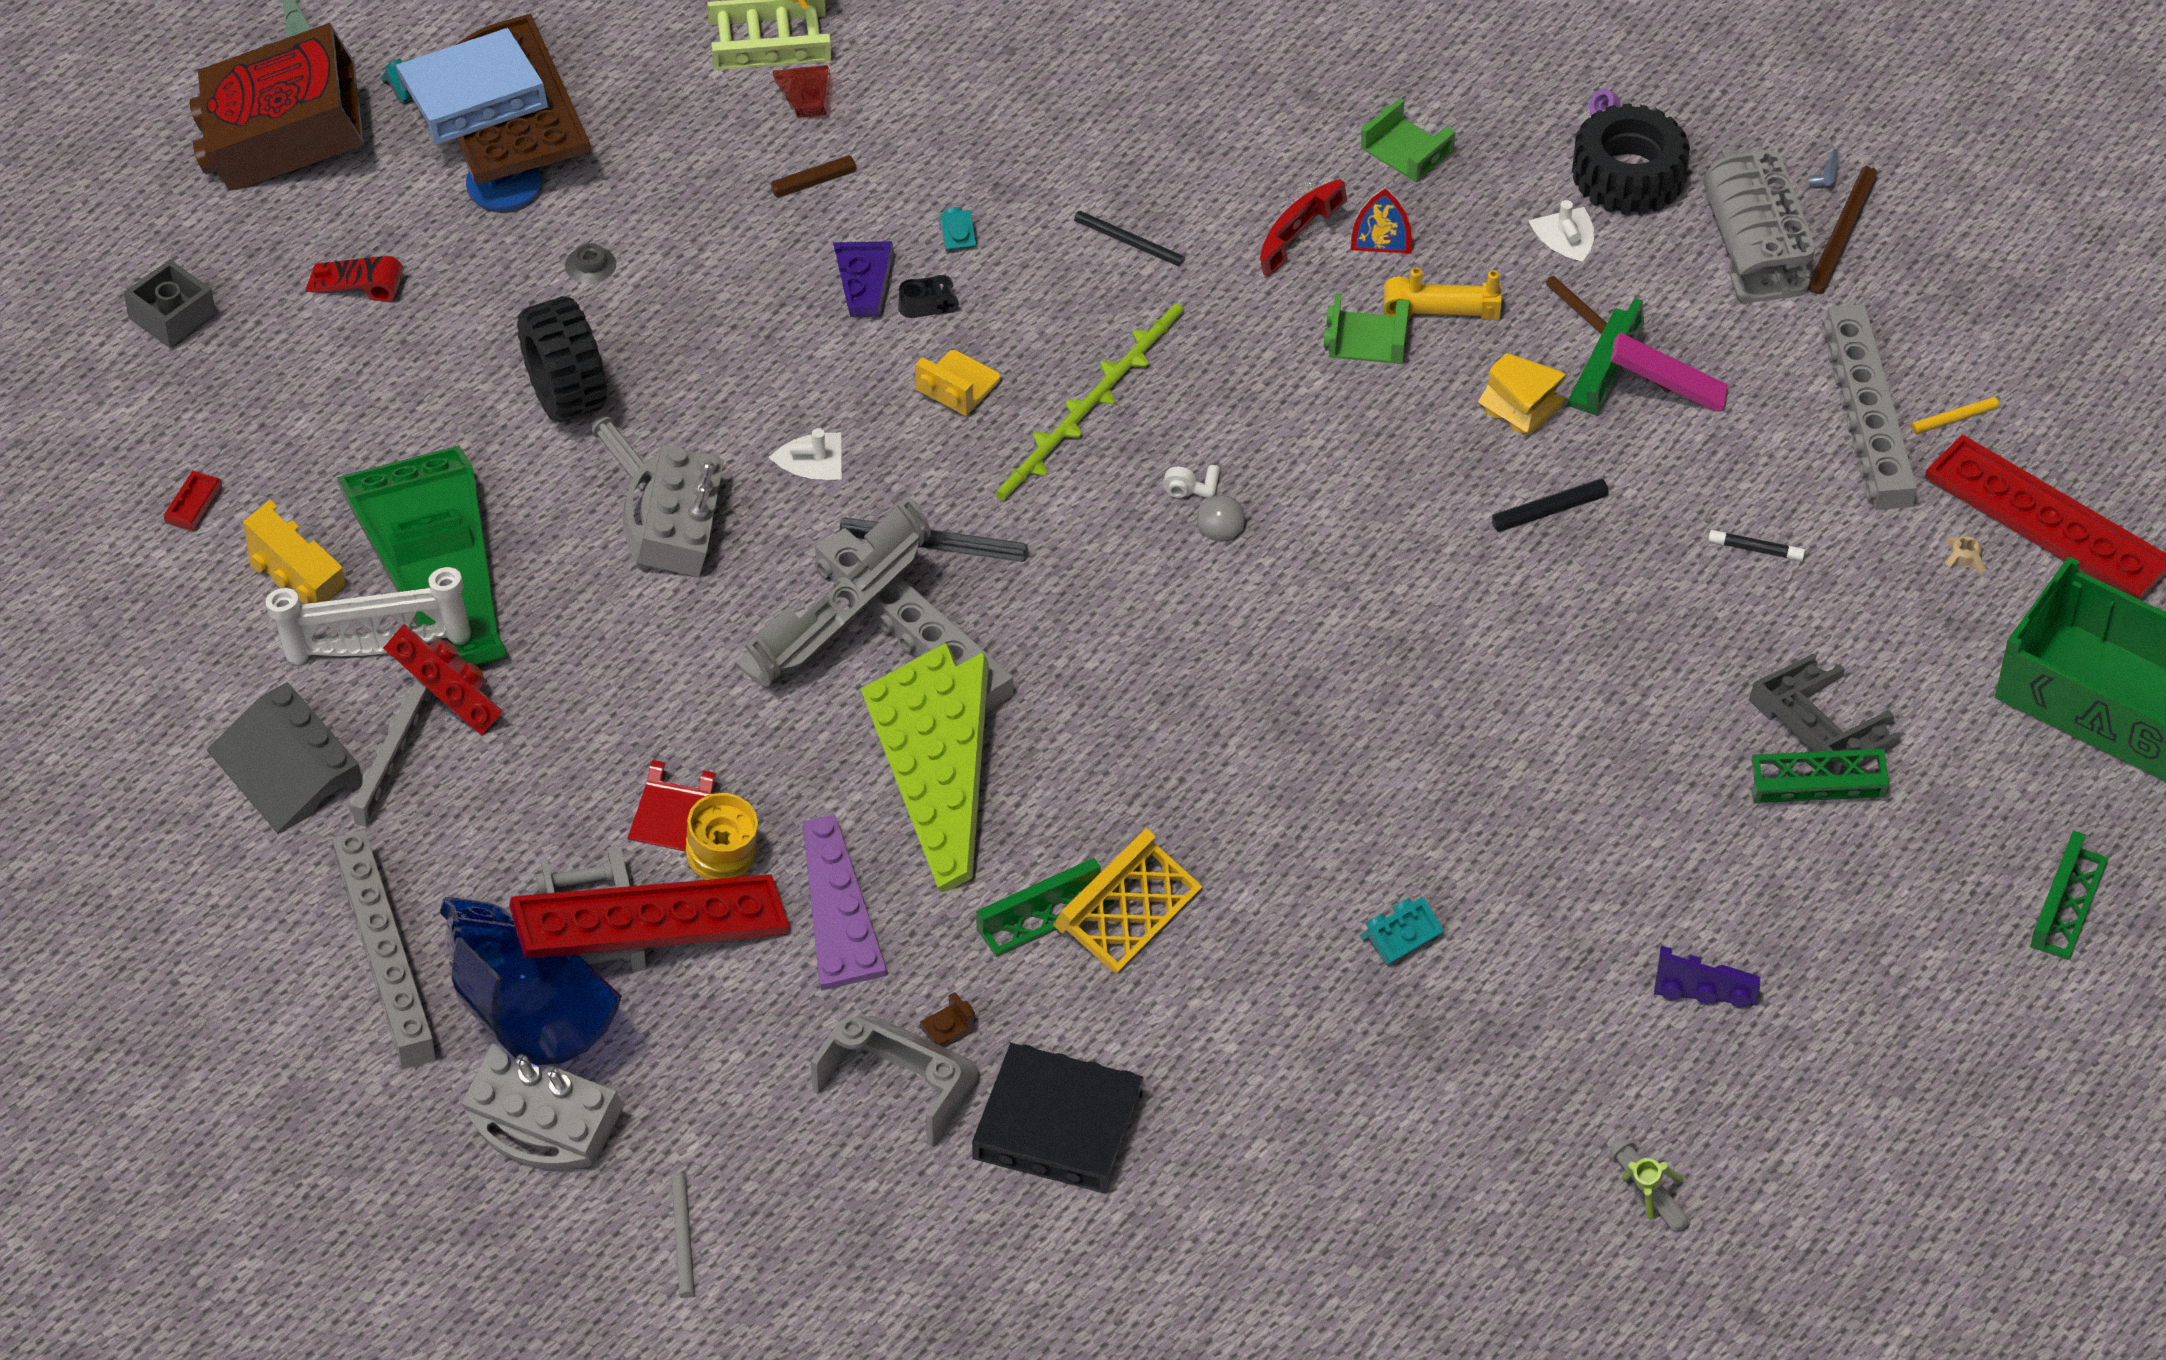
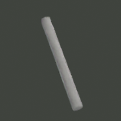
(682, 1235)

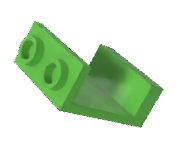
(1405, 144)
(1366, 335)

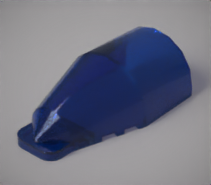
(530, 1005)

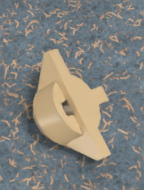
(1962, 555)

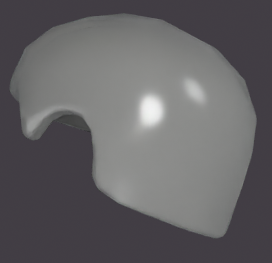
(1221, 518)

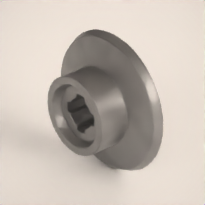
(582, 270)

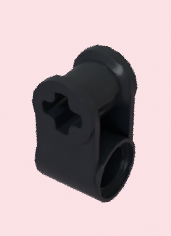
(925, 297)

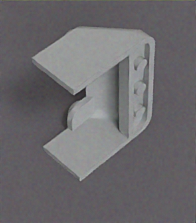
(942, 1068)

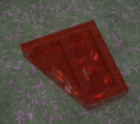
(805, 89)

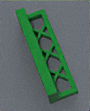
(1600, 371)
(1819, 787)
(2056, 895)
(1031, 903)

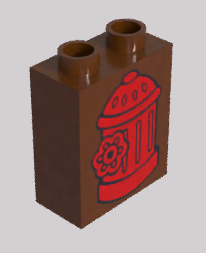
(277, 108)

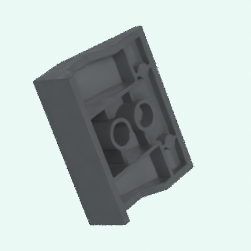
(284, 758)

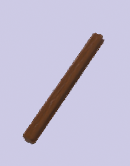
(1842, 230)

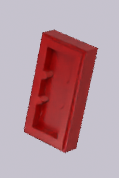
(192, 500)

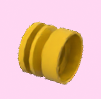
(721, 836)

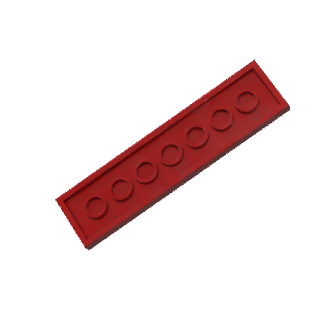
(2048, 517)
(648, 916)

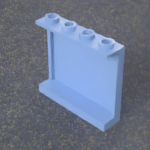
(473, 85)

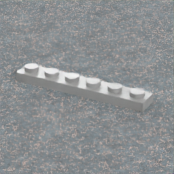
(390, 753)

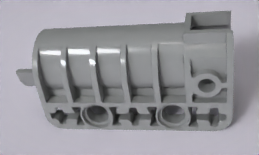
(1757, 226)

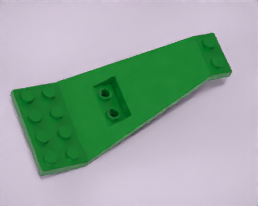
(424, 519)

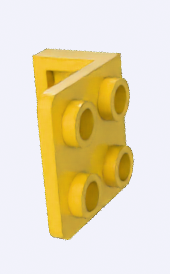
(955, 381)

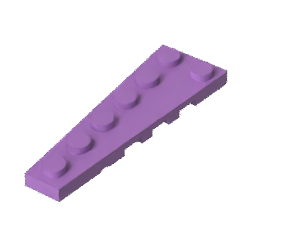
(841, 924)

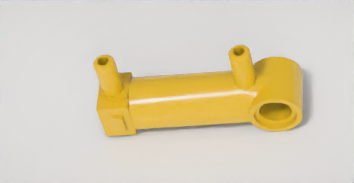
(1444, 298)

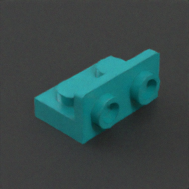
(1402, 931)

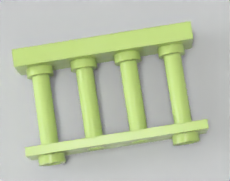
(768, 51)

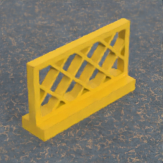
(1103, 889)

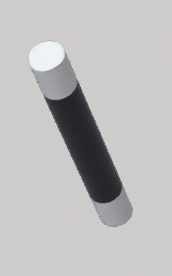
(1756, 545)

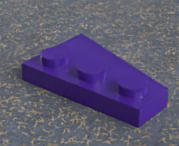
(864, 274)
(1690, 979)

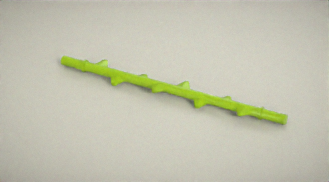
(1079, 408)

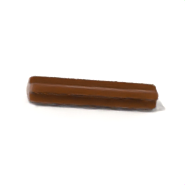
(813, 176)

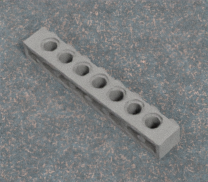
(1869, 407)
(910, 616)
(383, 950)

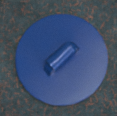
(506, 192)

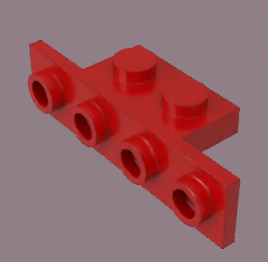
(446, 676)

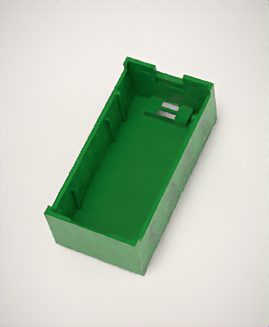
(2092, 667)

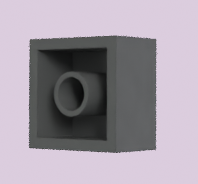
(169, 303)

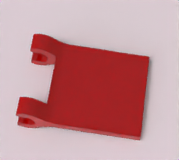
(666, 807)

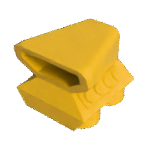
(1522, 393)

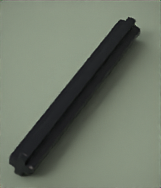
(952, 541)

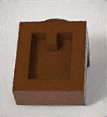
(949, 1023)

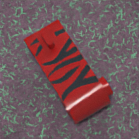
(376, 276)

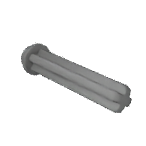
(605, 429)
(1625, 1153)

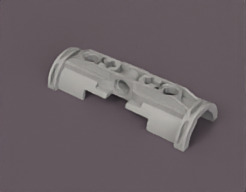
(792, 640)

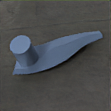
(1829, 175)

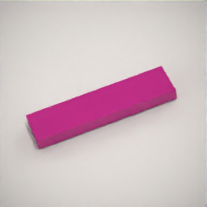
(1669, 372)

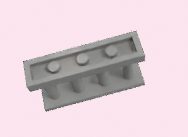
(612, 870)

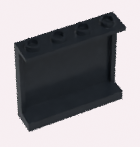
(1056, 1117)

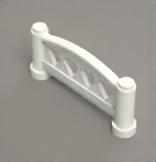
(299, 622)

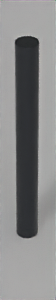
(1129, 238)

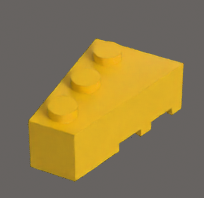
(289, 558)

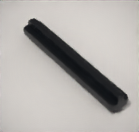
(1549, 505)

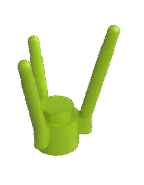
(1648, 1177)

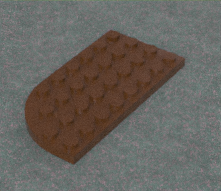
(534, 137)

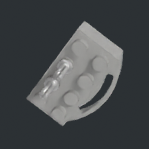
(674, 510)
(542, 1110)

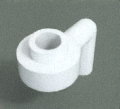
(1182, 482)

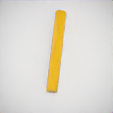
(1955, 415)

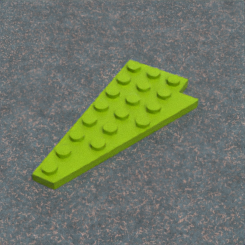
(933, 739)

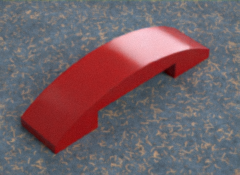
(1322, 200)

